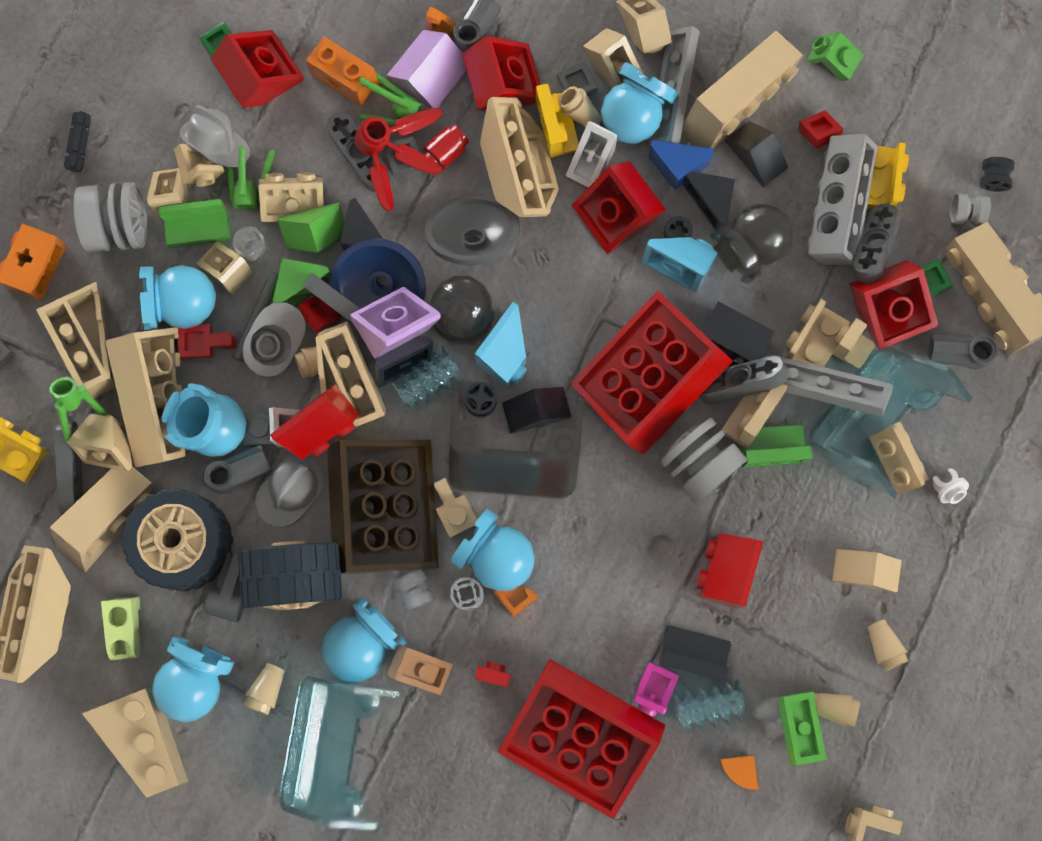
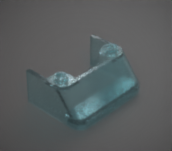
(844, 432)
(323, 751)

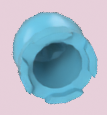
(635, 106)
(178, 297)
(204, 421)
(498, 555)
(359, 644)
(189, 682)

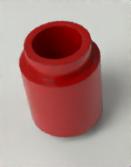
(446, 146)

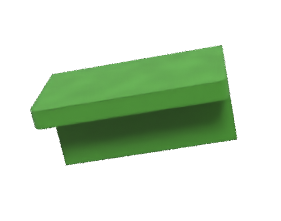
(195, 223)
(777, 447)
(801, 728)

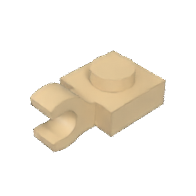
(455, 513)

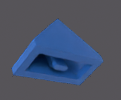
(678, 160)

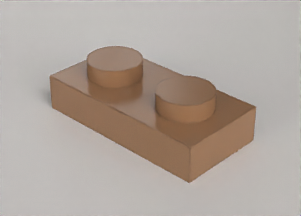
(419, 669)

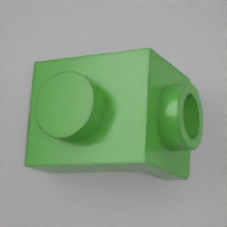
(836, 54)

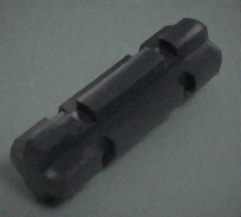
(77, 141)

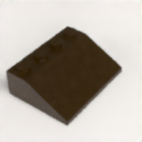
(382, 505)

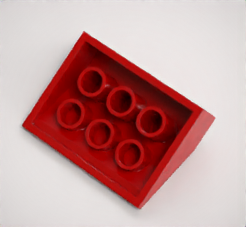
(650, 373)
(582, 739)

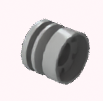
(110, 217)
(702, 459)

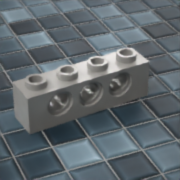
(857, 156)

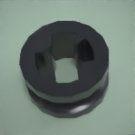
(681, 221)

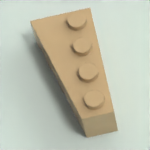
(741, 91)
(997, 288)
(144, 382)

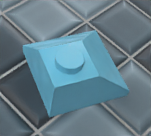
(680, 259)
(503, 350)

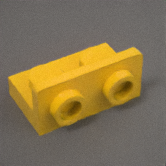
(557, 127)
(887, 176)
(19, 453)

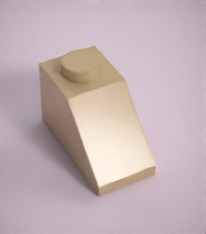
(646, 24)
(608, 54)
(102, 443)

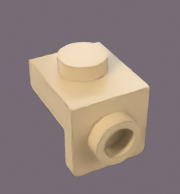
(195, 167)
(852, 345)
(877, 818)

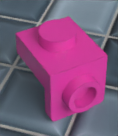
(655, 689)

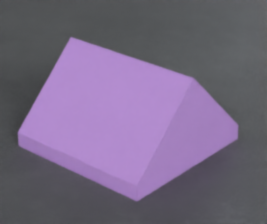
(429, 68)
(393, 321)

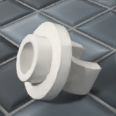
(952, 491)

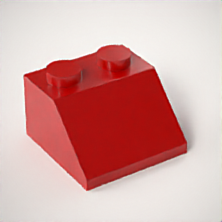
(256, 67)
(501, 70)
(618, 206)
(895, 304)
(316, 424)
(729, 570)

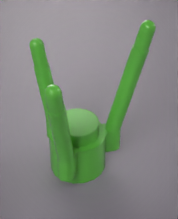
(403, 103)
(245, 194)
(68, 398)

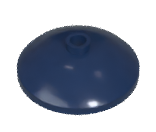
(363, 262)

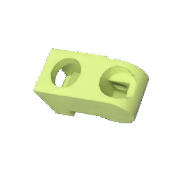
(121, 627)

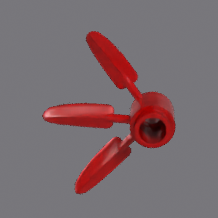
(380, 133)

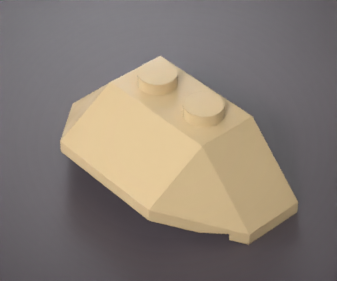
(517, 159)
(32, 613)

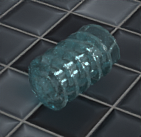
(427, 380)
(710, 706)

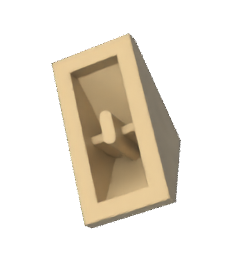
(167, 189)
(225, 267)
(866, 570)

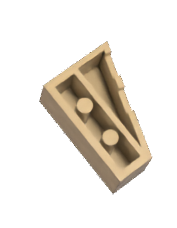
(79, 334)
(344, 364)
(99, 516)
(140, 741)

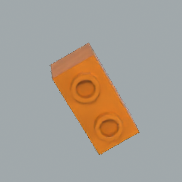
(341, 71)
(34, 277)

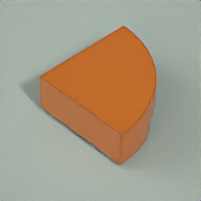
(440, 22)
(516, 599)
(741, 770)

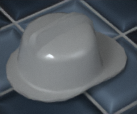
(212, 136)
(273, 339)
(289, 491)

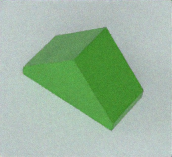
(312, 228)
(293, 276)

